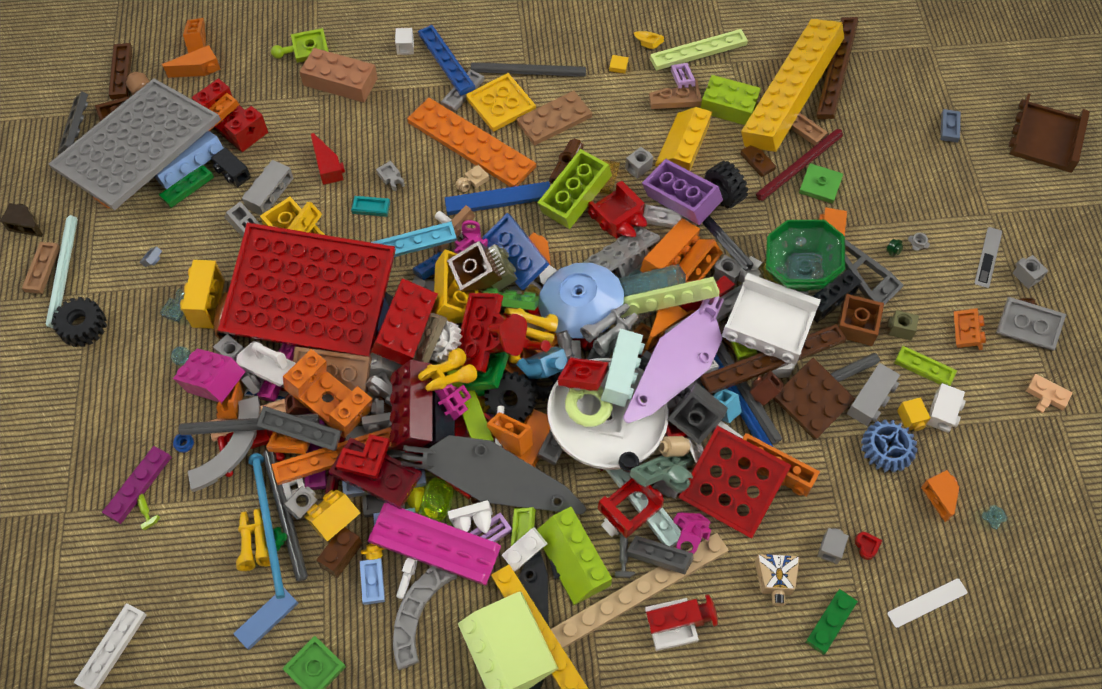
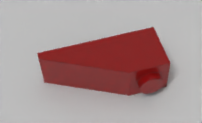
(327, 161)

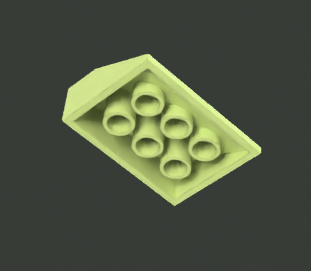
(507, 644)

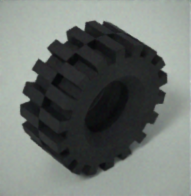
(729, 181)
(84, 332)
(523, 390)

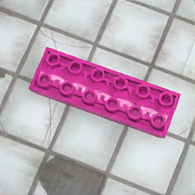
(435, 543)

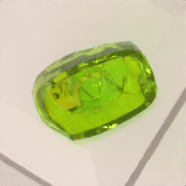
(436, 500)

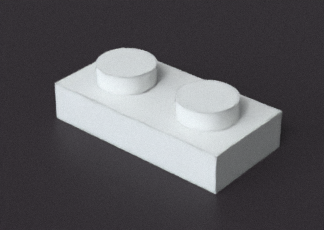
(524, 549)

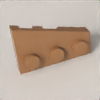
(676, 97)

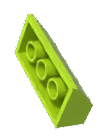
(574, 556)

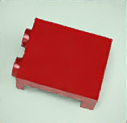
(614, 206)

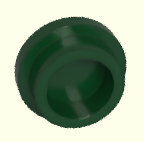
(894, 247)

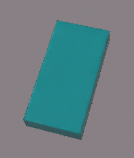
(370, 206)

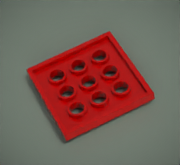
(720, 485)

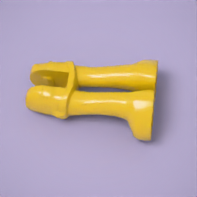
(549, 323)
(454, 361)
(246, 559)

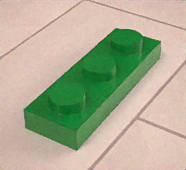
(186, 186)
(831, 621)

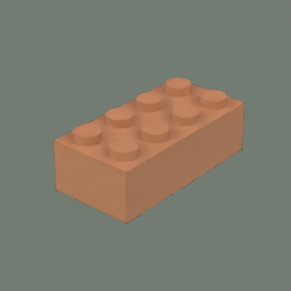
(338, 75)

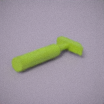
(145, 510)

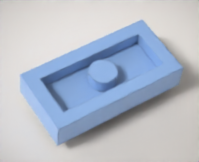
(372, 581)

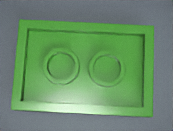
(512, 299)

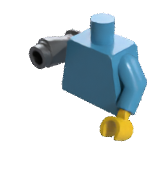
(547, 363)

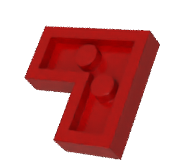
(367, 462)

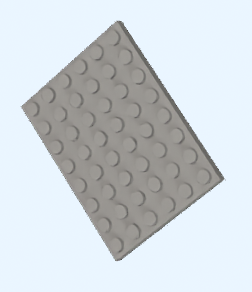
(134, 143)

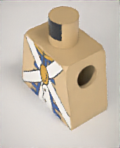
(777, 576)

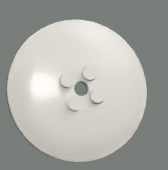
(604, 443)

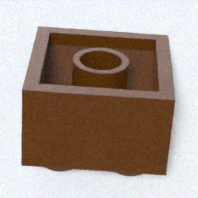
(474, 268)

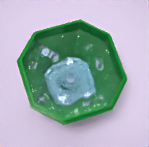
(805, 254)

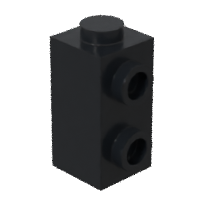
(231, 167)

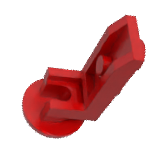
(682, 615)

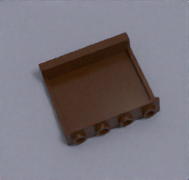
(1048, 135)

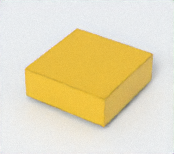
(618, 64)

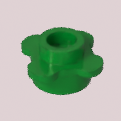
(280, 537)

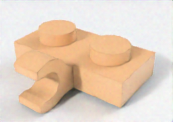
(1048, 393)

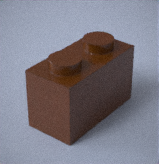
(339, 552)

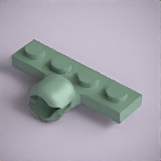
(668, 469)

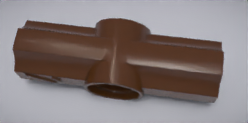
(565, 157)

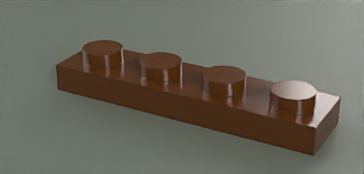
(120, 70)

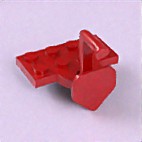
(484, 324)

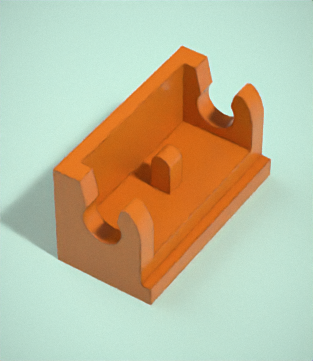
(229, 407)

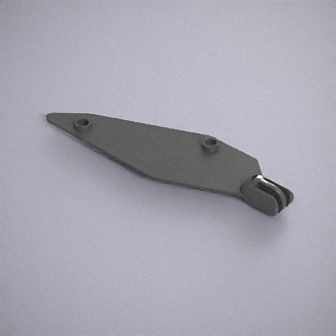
(492, 474)

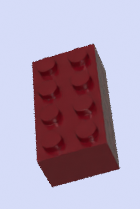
(410, 407)

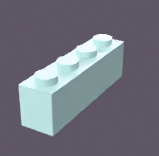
(622, 368)

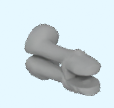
(602, 343)

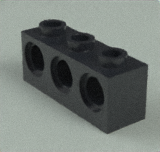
(834, 294)

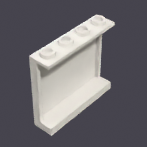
(771, 318)

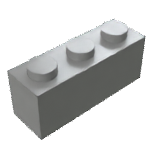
(267, 187)
(874, 395)

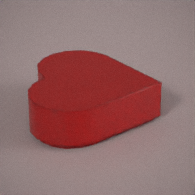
(868, 545)

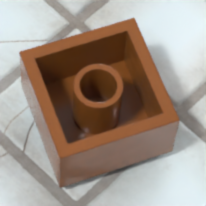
(860, 319)

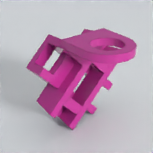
(470, 236)
(452, 393)
(693, 527)

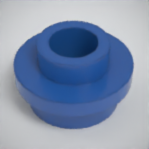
(179, 439)

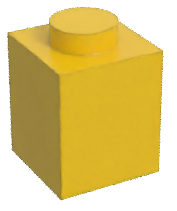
(913, 414)

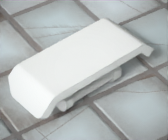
(264, 362)

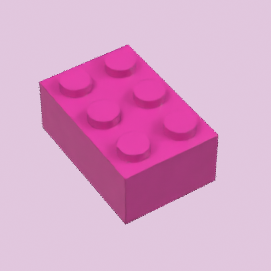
(209, 375)

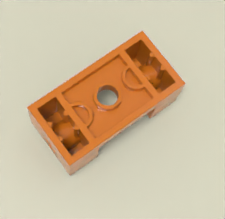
(310, 382)

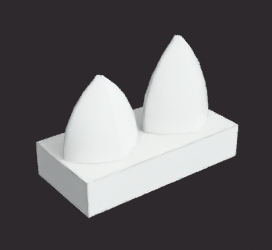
(478, 512)

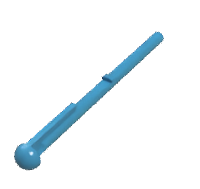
(255, 460)

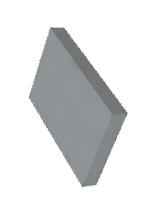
(1031, 323)

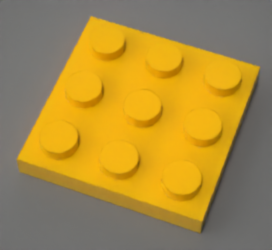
(500, 102)

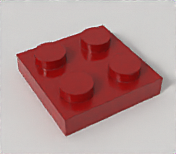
(583, 374)

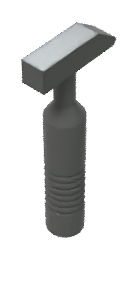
(623, 558)

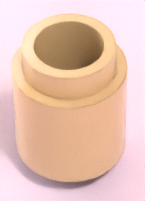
(674, 446)

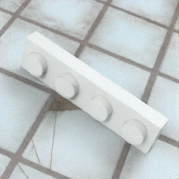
(110, 648)

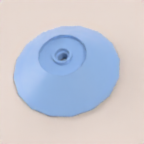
(599, 295)

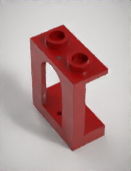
(608, 507)

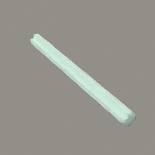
(62, 268)

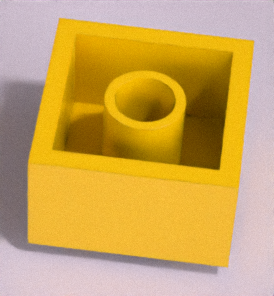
(331, 514)

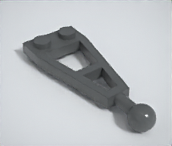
(885, 289)

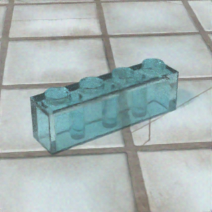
(653, 280)

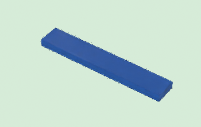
(446, 60)
(496, 198)

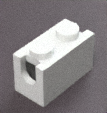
(945, 408)

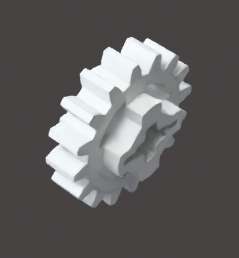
(447, 342)

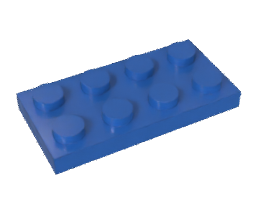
(521, 250)

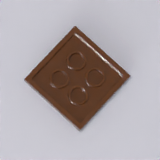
(814, 398)

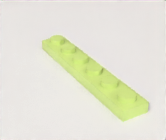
(698, 49)
(671, 296)

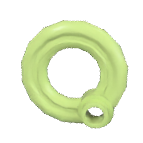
(583, 419)

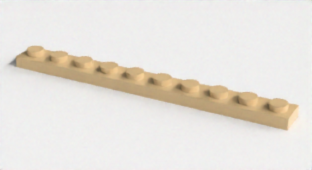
(634, 594)

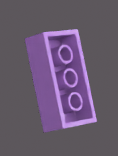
(682, 191)

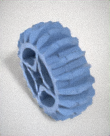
(901, 446)

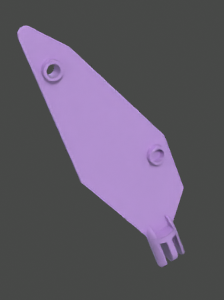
(677, 360)

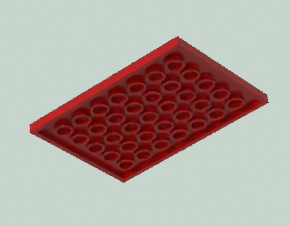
(307, 289)

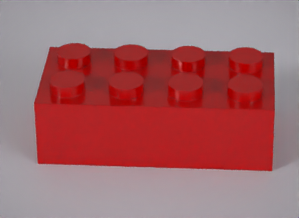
(404, 322)

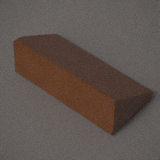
(106, 108)

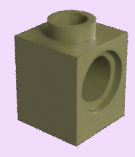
(909, 321)

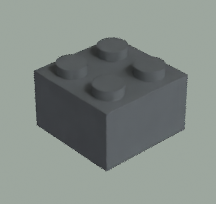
(697, 413)

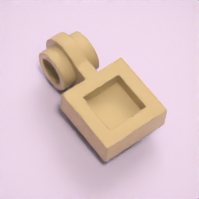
(475, 176)

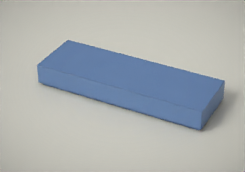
(265, 619)

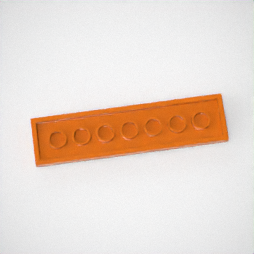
(471, 143)

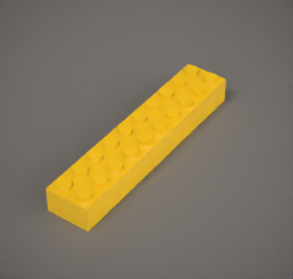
(792, 85)

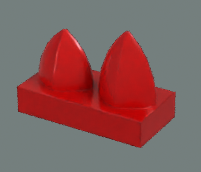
(625, 223)

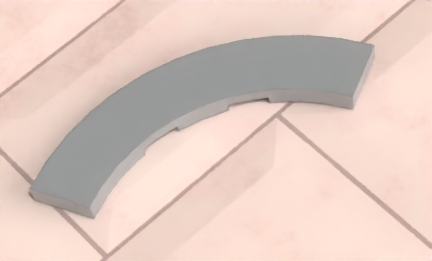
(231, 454)
(409, 613)

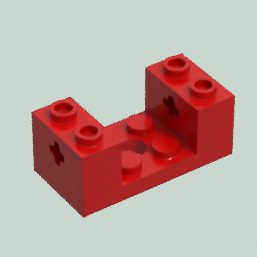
(240, 126)

